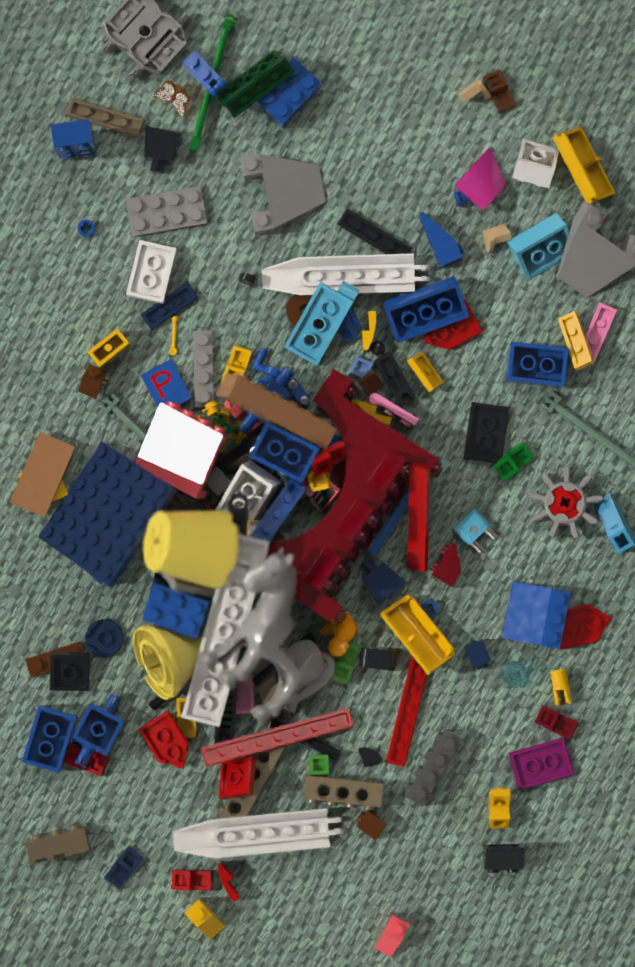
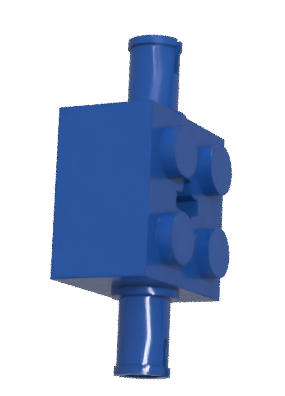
(273, 385)
(103, 741)

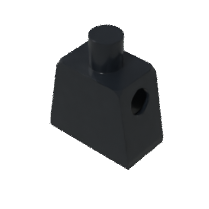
(160, 147)

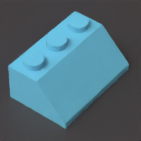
(540, 246)

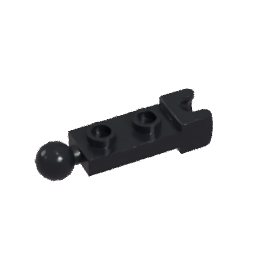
(391, 373)

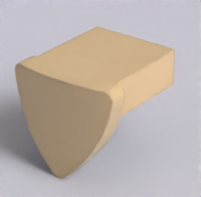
(474, 88)
(494, 236)

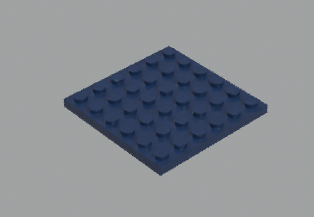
(106, 514)

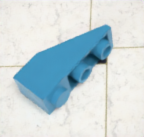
(615, 524)

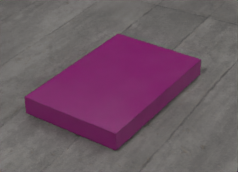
(541, 763)

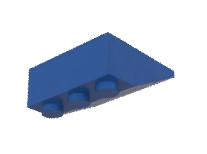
(536, 615)

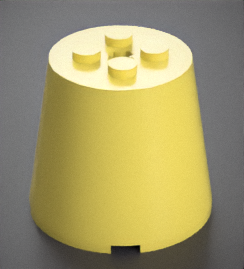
(192, 546)

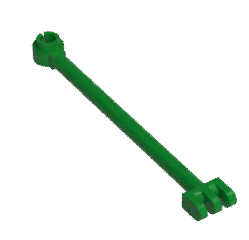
(229, 22)

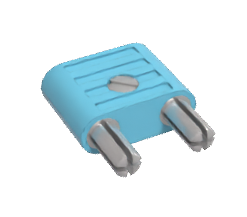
(472, 527)

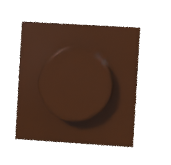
(370, 824)

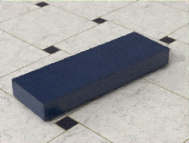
(172, 305)

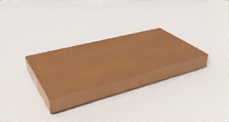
(42, 474)

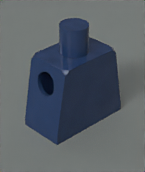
(381, 580)

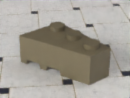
(57, 844)

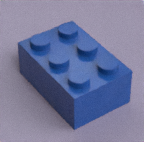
(290, 95)
(73, 139)
(537, 364)
(284, 452)
(176, 610)
(49, 738)

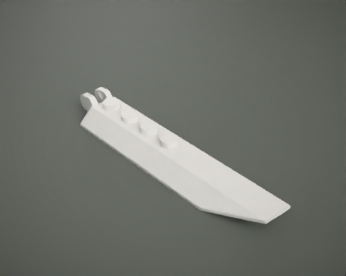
(365, 272)
(257, 834)

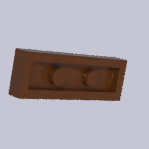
(41, 663)

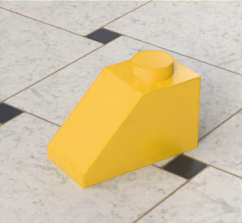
(204, 918)

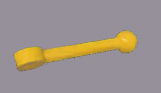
(173, 351)

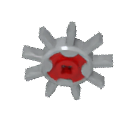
(561, 514)

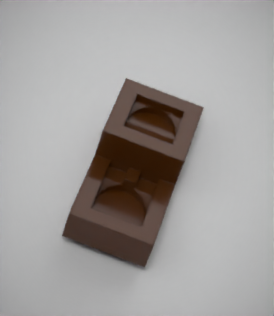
(499, 91)

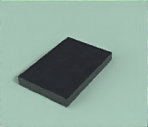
(486, 432)

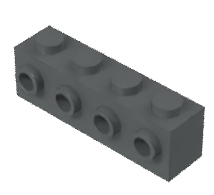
(433, 767)

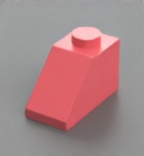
(392, 935)

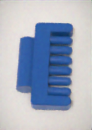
(352, 324)

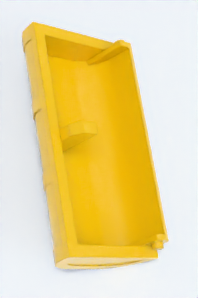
(584, 165)
(418, 634)

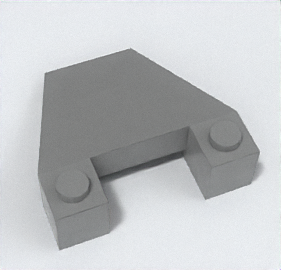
(290, 189)
(591, 259)

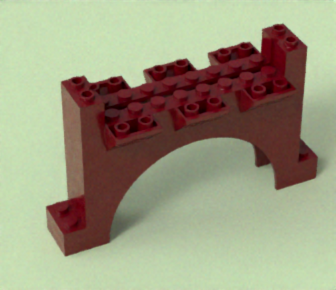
(375, 475)

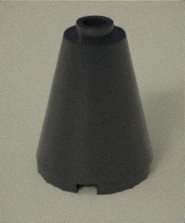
(240, 454)

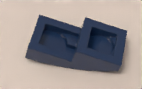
(123, 867)

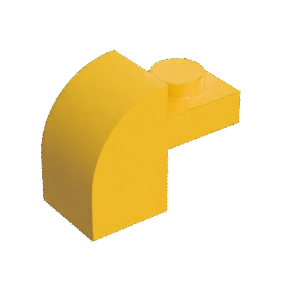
(499, 808)

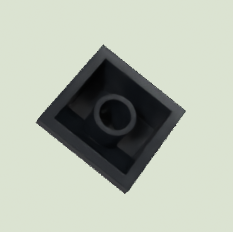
(503, 857)

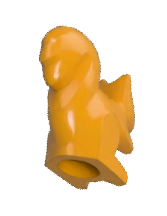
(343, 635)

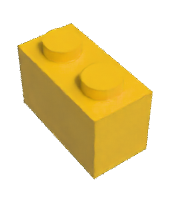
(109, 348)

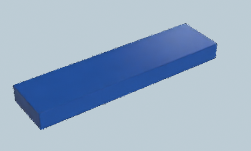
(279, 511)
(390, 524)

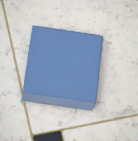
(360, 367)

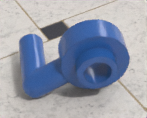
(269, 371)

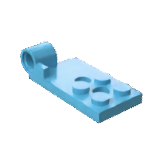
(331, 308)

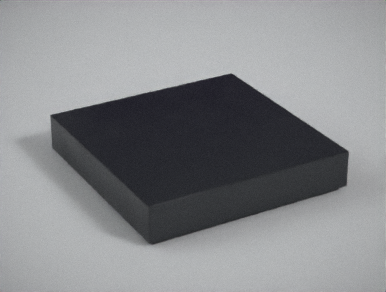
(69, 671)

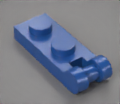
(204, 73)

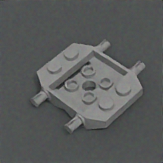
(138, 46)

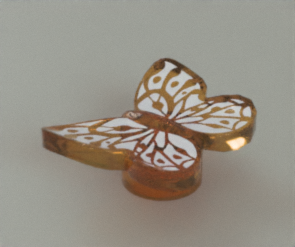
(175, 94)

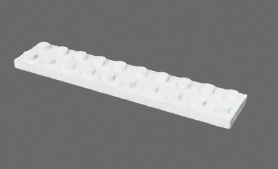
(227, 612)

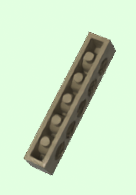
(247, 801)

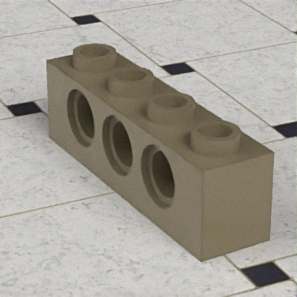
(314, 782)

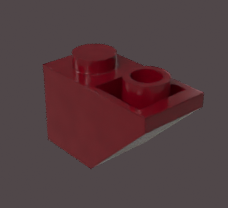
(448, 567)

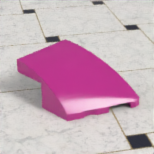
(482, 181)

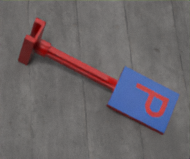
(166, 385)

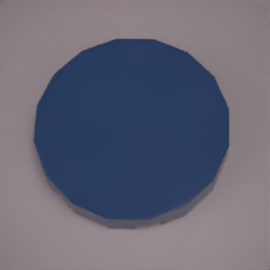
(108, 642)

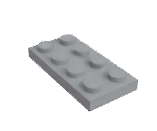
(166, 211)

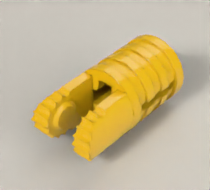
(560, 682)

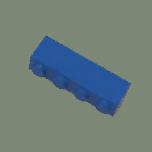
(425, 309)

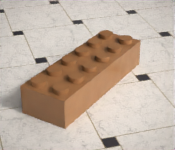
(278, 412)

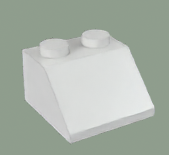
(535, 163)

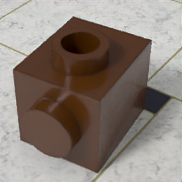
(93, 381)

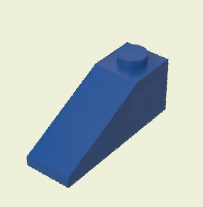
(442, 244)

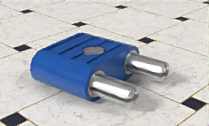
(299, 393)

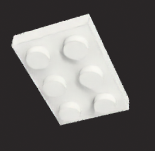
(151, 272)

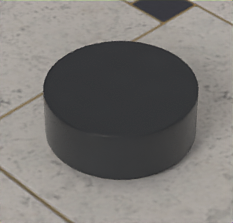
(248, 279)

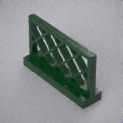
(269, 74)

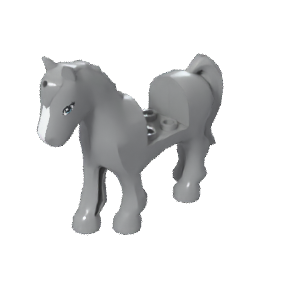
(300, 667)

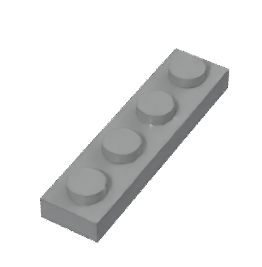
(203, 368)

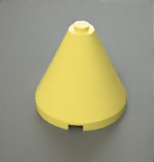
(166, 657)

